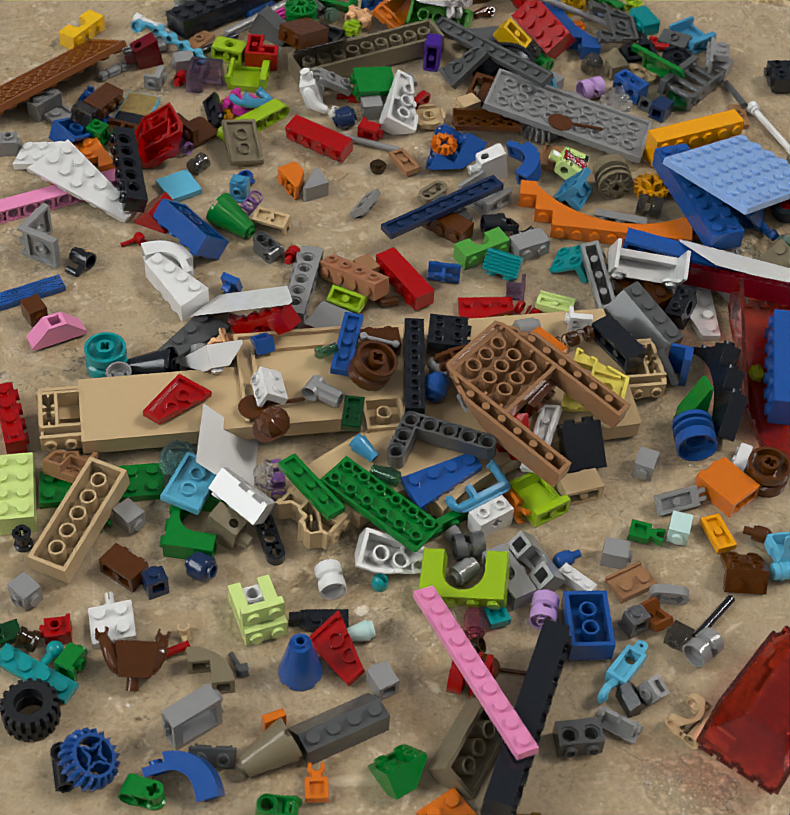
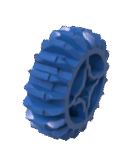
(96, 758)

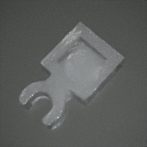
(262, 475)

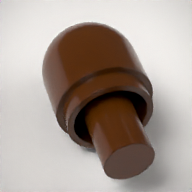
(757, 533)

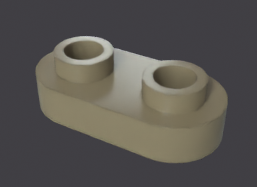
(431, 191)

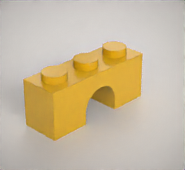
(90, 25)

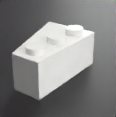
(241, 496)

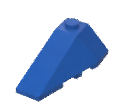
(68, 129)

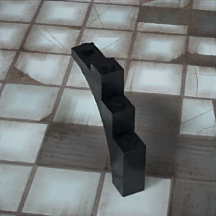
(727, 381)

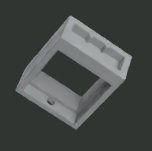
(192, 716)

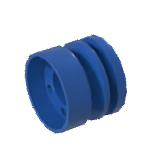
(694, 435)

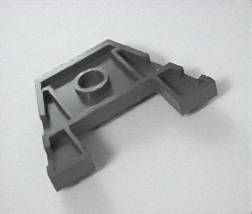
(620, 25)

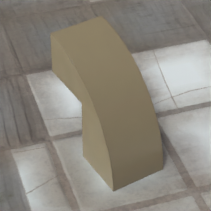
(204, 660)

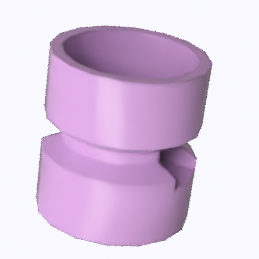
(591, 87)
(543, 606)

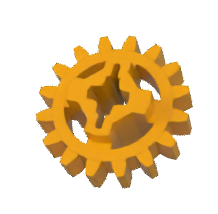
(651, 185)

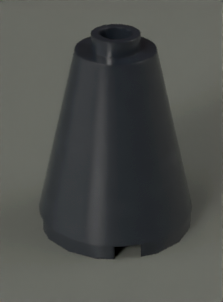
(155, 362)

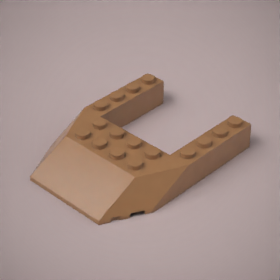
(505, 371)

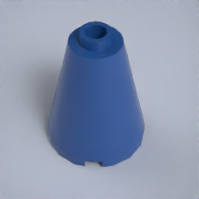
(300, 664)

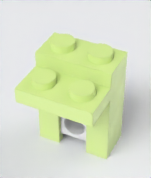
(258, 611)

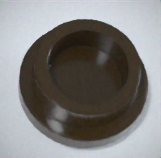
(378, 166)

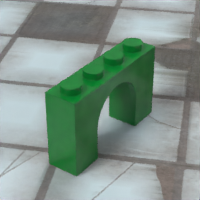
(182, 542)

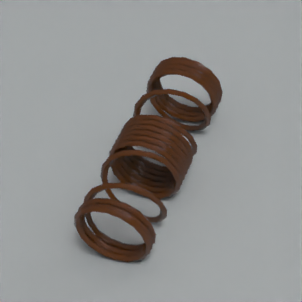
(573, 338)

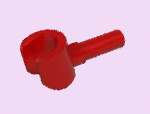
(138, 237)

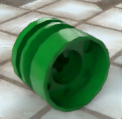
(300, 9)

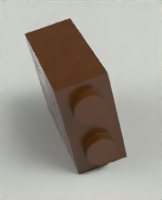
(303, 33)

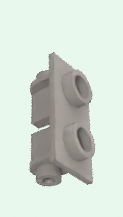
(619, 725)

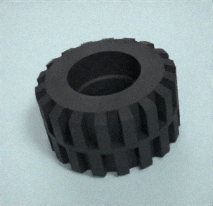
(30, 725)

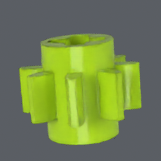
(632, 4)
(352, 28)

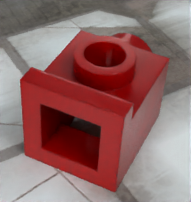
(369, 130)
(57, 629)

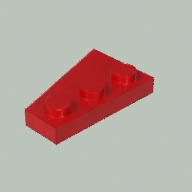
(485, 307)
(175, 399)
(337, 649)

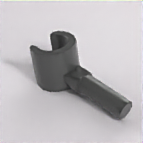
(241, 669)

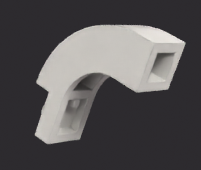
(170, 250)

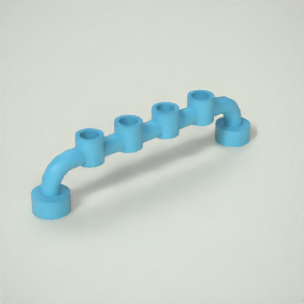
(159, 30)

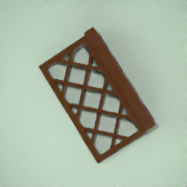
(482, 120)

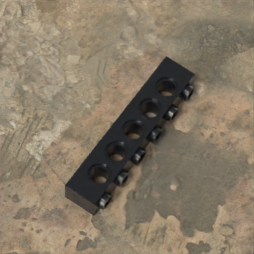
(128, 169)
(413, 366)

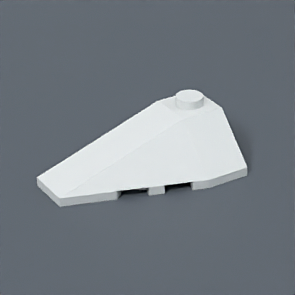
(399, 109)
(212, 356)
(385, 555)

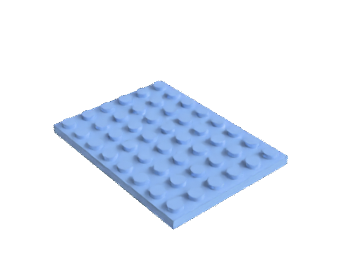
(736, 173)

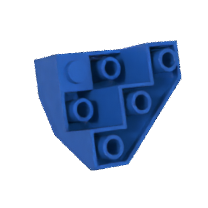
(465, 153)

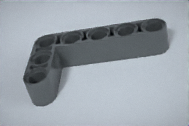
(436, 433)

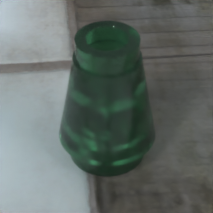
(388, 475)

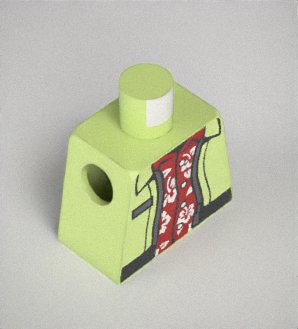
(568, 161)

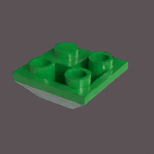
(399, 770)

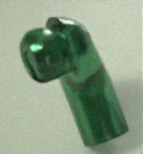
(323, 352)

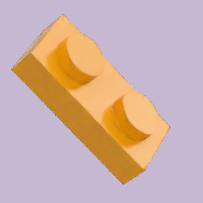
(718, 533)

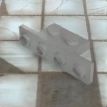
(717, 52)

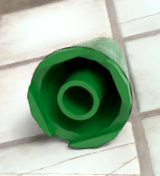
(230, 217)

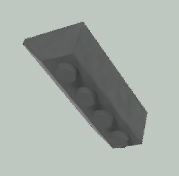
(643, 317)
(340, 728)

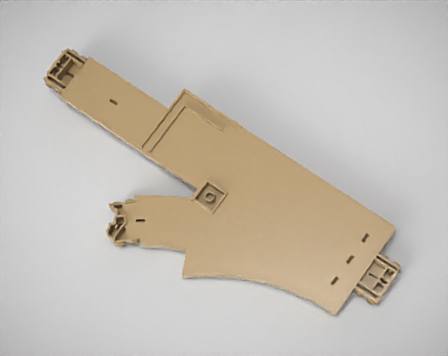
(109, 412)

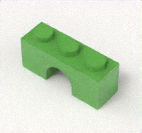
(471, 254)

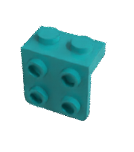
(569, 259)

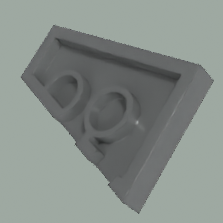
(462, 68)

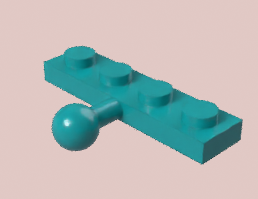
(26, 667)

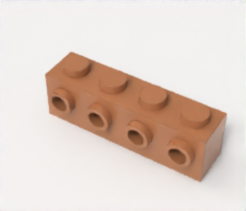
(354, 277)

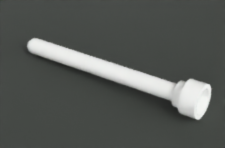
(754, 109)

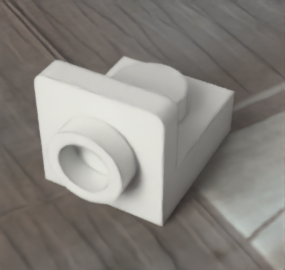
(577, 320)

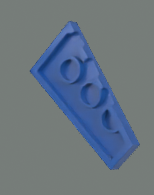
(432, 482)

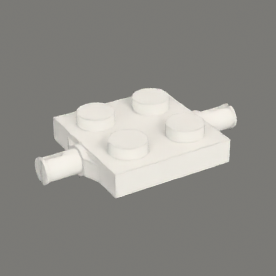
(114, 615)

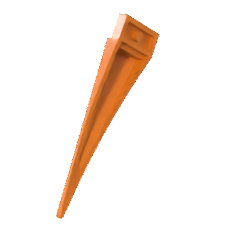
(392, 12)

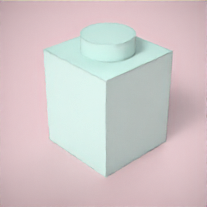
(679, 528)

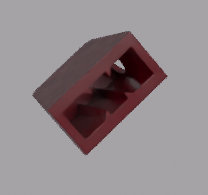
(144, 52)

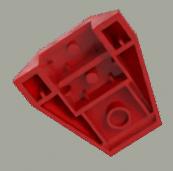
(159, 136)

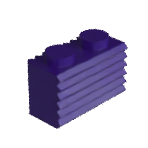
(432, 52)

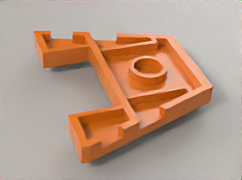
(95, 152)

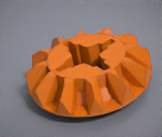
(445, 149)

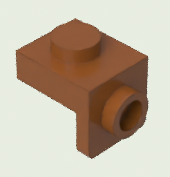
(659, 618)

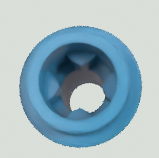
(363, 447)

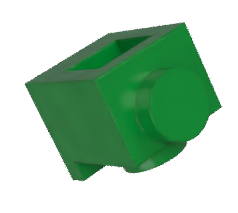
(71, 660)

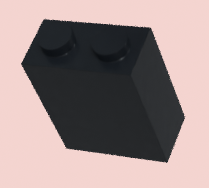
(582, 443)

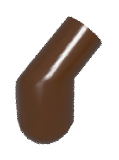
(484, 11)
(388, 301)

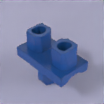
(443, 272)

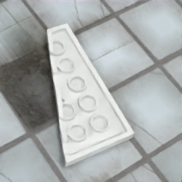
(80, 178)
(703, 316)

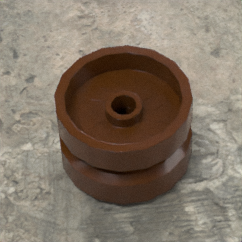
(372, 365)
(769, 469)

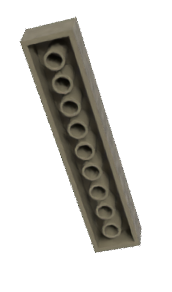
(369, 50)

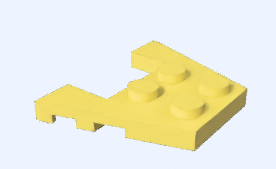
(607, 375)

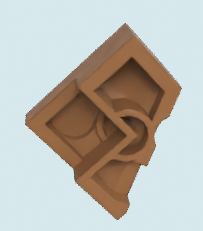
(65, 464)

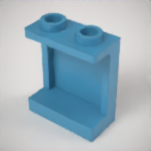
(699, 39)

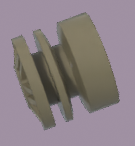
(612, 176)

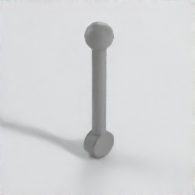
(364, 336)

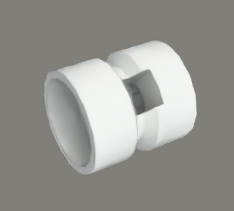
(330, 579)

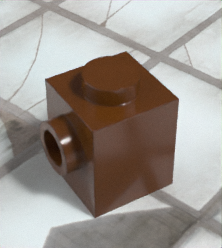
(33, 309)

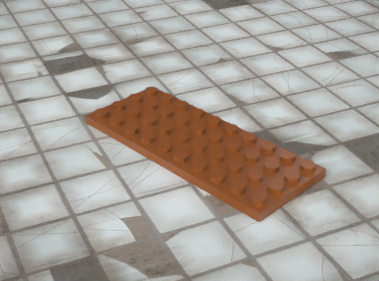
(56, 70)

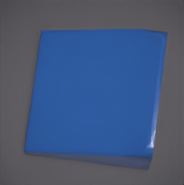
(263, 343)

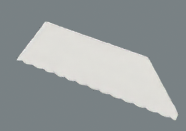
(740, 263)
(247, 300)

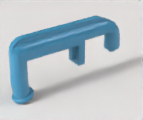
(250, 102)
(478, 499)

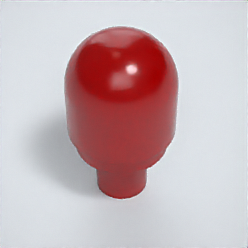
(180, 78)
(290, 254)

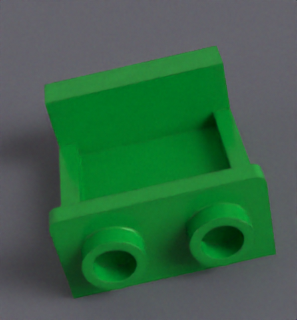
(371, 81)

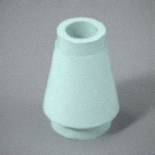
(362, 631)

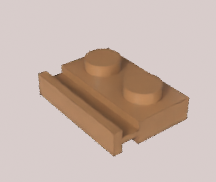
(546, 163)
(630, 582)

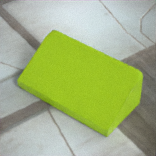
(346, 299)

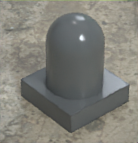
(642, 104)

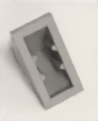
(316, 186)

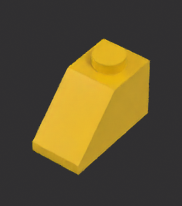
(511, 32)

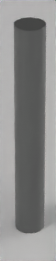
(735, 94)

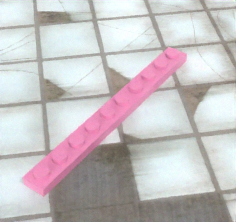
(476, 673)

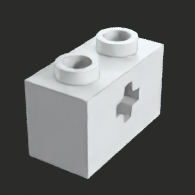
(491, 516)

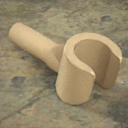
(184, 634)

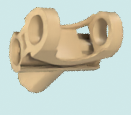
(677, 723)

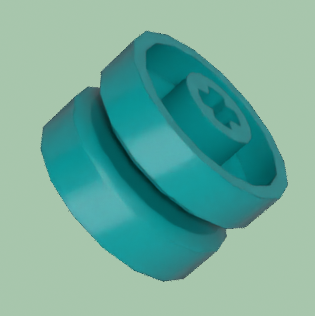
(102, 351)

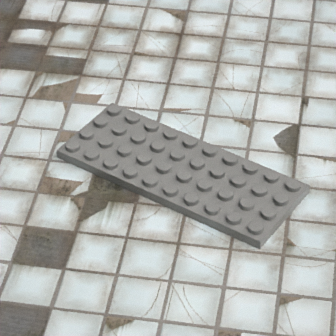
(531, 104)

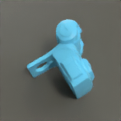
(778, 548)

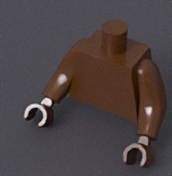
(133, 657)

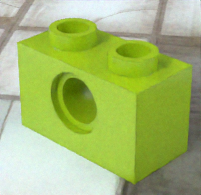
(229, 48)

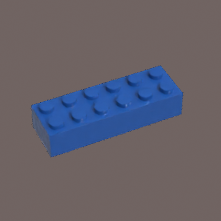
(777, 368)

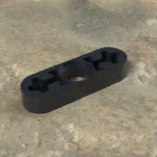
(268, 546)

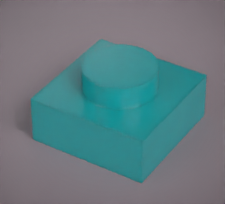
(497, 618)

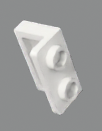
(268, 386)

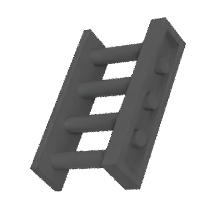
(690, 65)

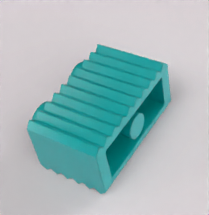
(645, 20)
(503, 264)

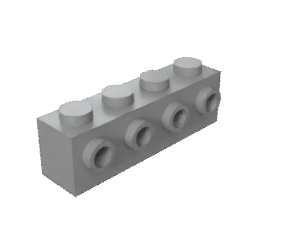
(597, 274)

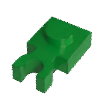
(643, 532)

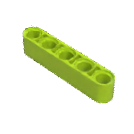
(264, 115)

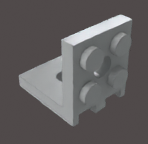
(37, 238)

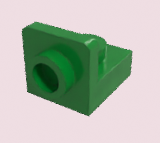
(100, 130)

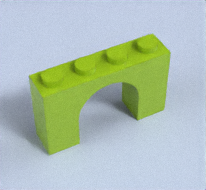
(489, 592)

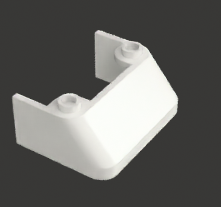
(647, 266)

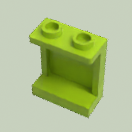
(247, 77)
(540, 499)

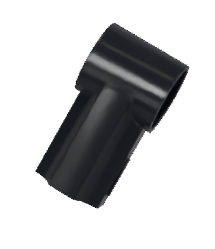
(59, 779)

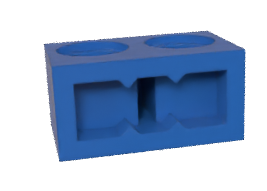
(632, 85)

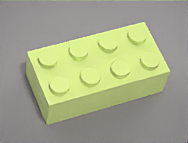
(17, 492)

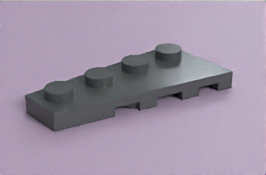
(197, 330)

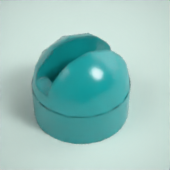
(378, 582)

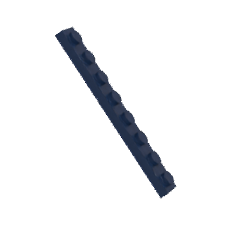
(442, 207)

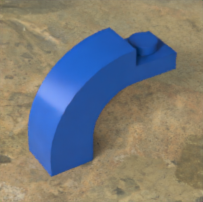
(529, 155)
(202, 774)

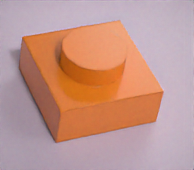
(269, 718)

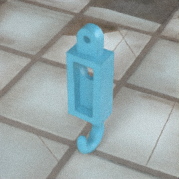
(621, 671)

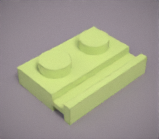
(552, 302)

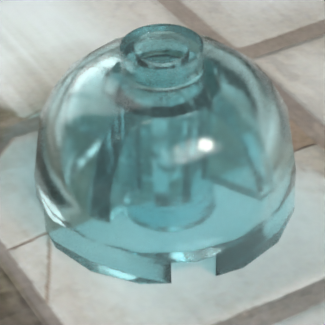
(172, 455)

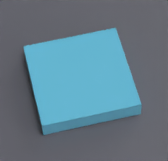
(179, 185)

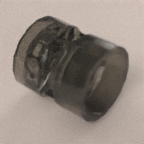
(655, 207)

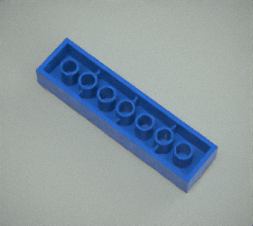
(706, 213)

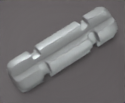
(112, 71)

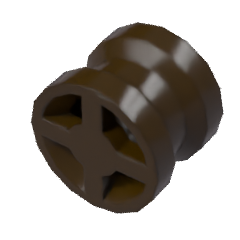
(27, 639)

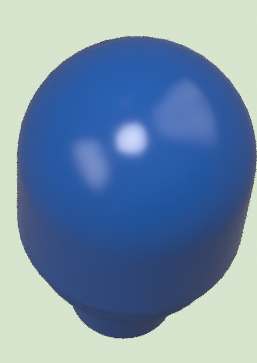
(566, 557)

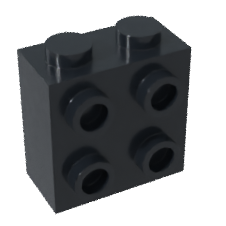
(778, 75)
(446, 333)

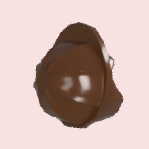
(271, 424)

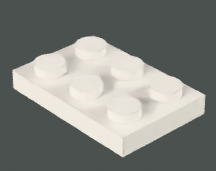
(33, 152)

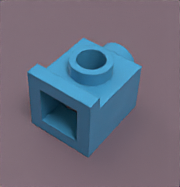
(239, 187)

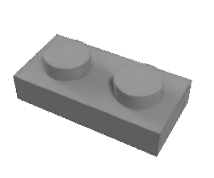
(365, 203)

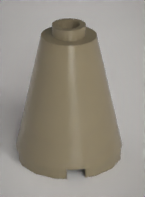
(270, 751)

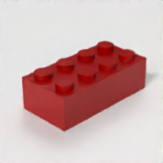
(543, 28)

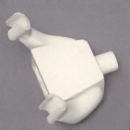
(313, 93)

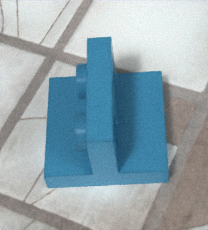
(575, 189)

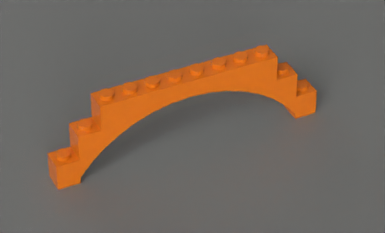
(573, 225)

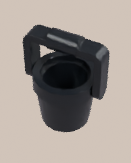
(499, 220)

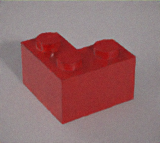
(257, 51)

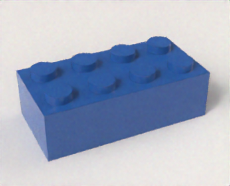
(190, 229)

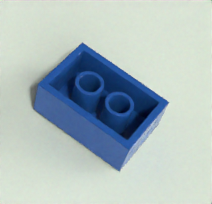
(589, 625)

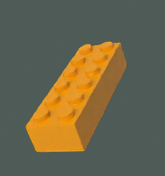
(694, 132)

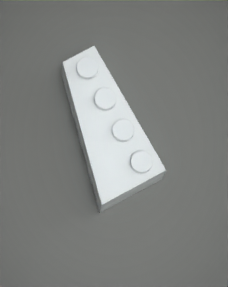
(177, 287)

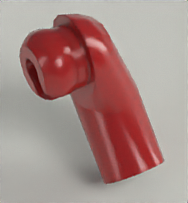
(658, 46)

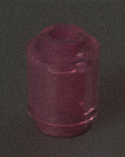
(474, 623)

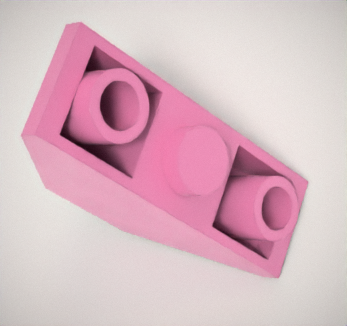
(55, 329)

